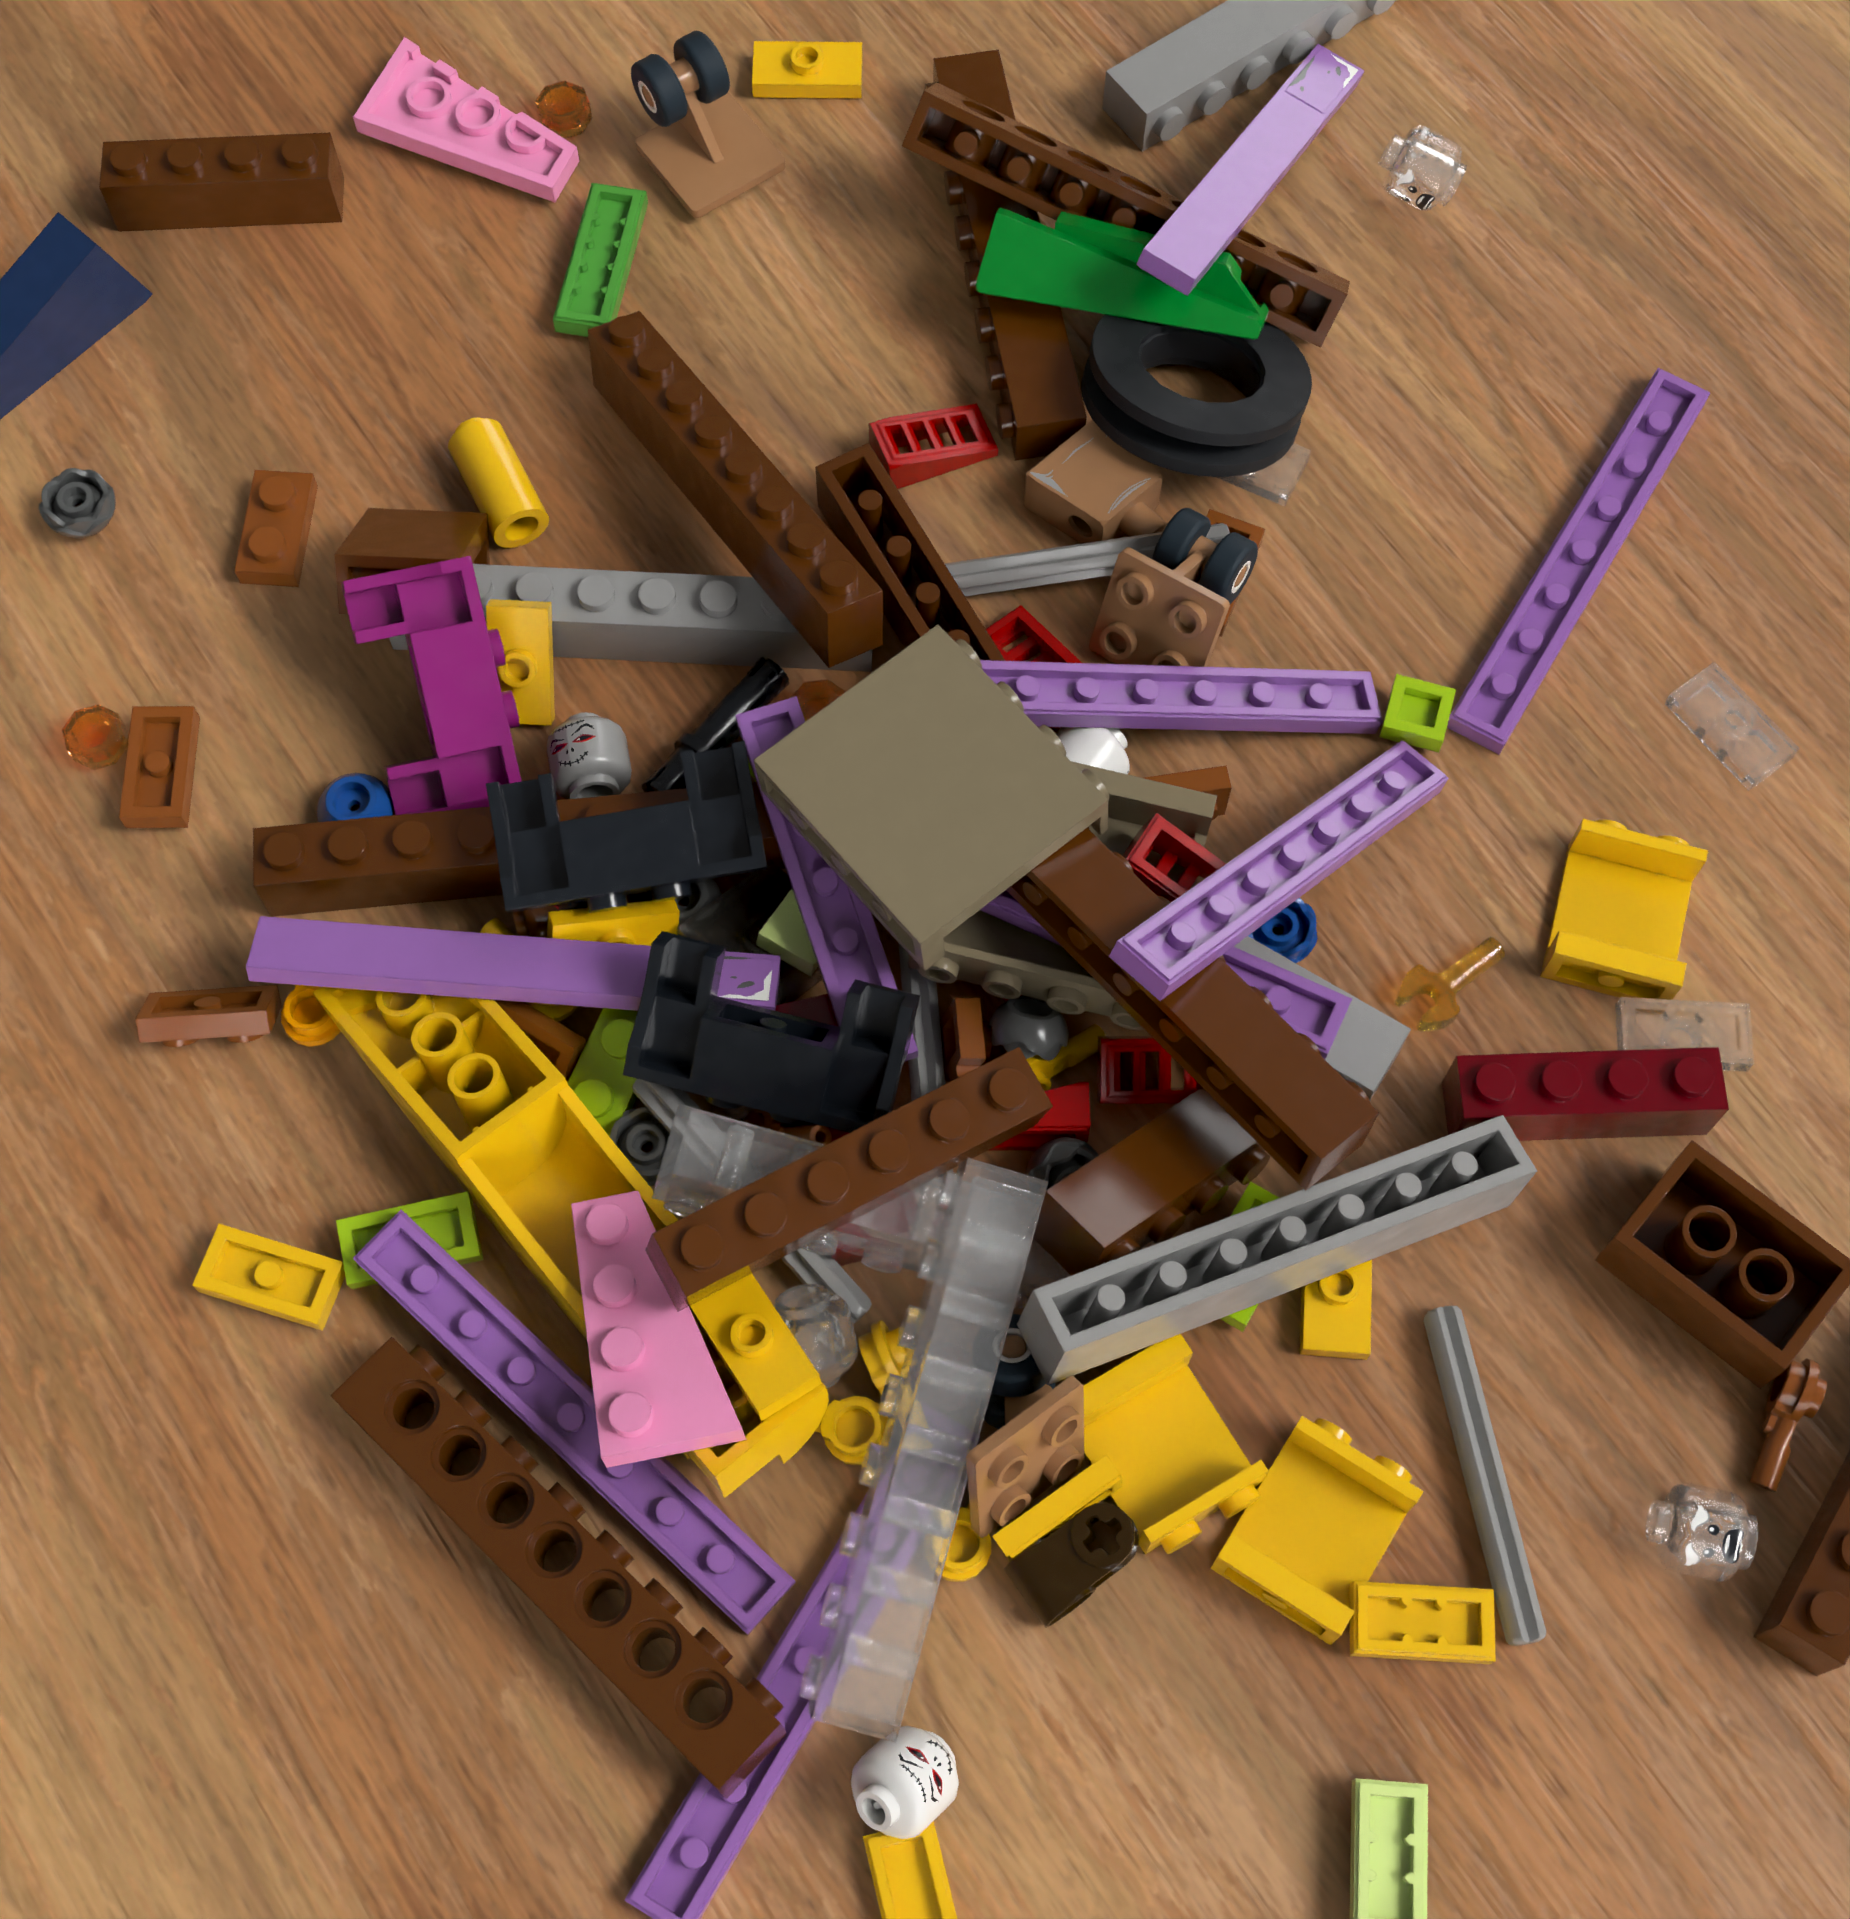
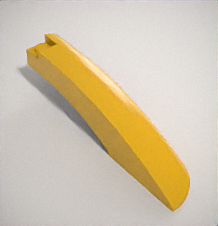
(525, 1155)

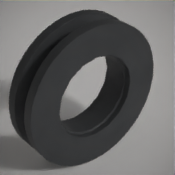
(1188, 432)

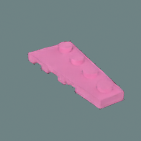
(444, 118)
(647, 1360)

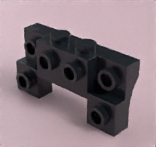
(629, 850)
(765, 1056)

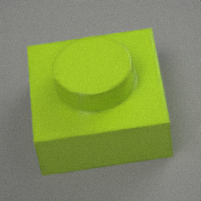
(1417, 713)

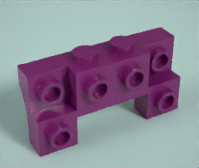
(454, 677)

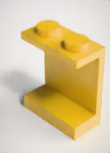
(1622, 912)
(1167, 1446)
(1317, 1527)

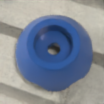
(350, 790)
(1298, 928)

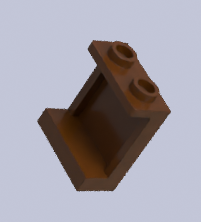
(406, 539)

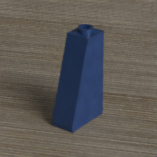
(57, 306)

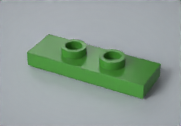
(600, 258)

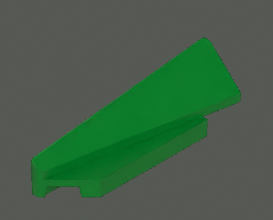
(1095, 270)

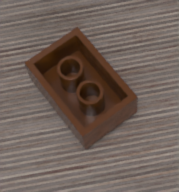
(1728, 1265)

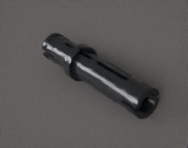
(720, 728)

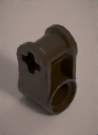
(1061, 1568)

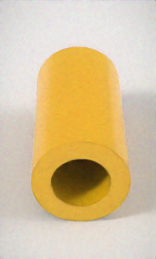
(498, 482)

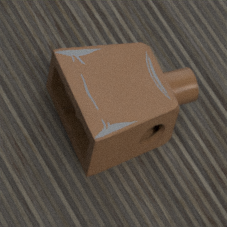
(1095, 489)

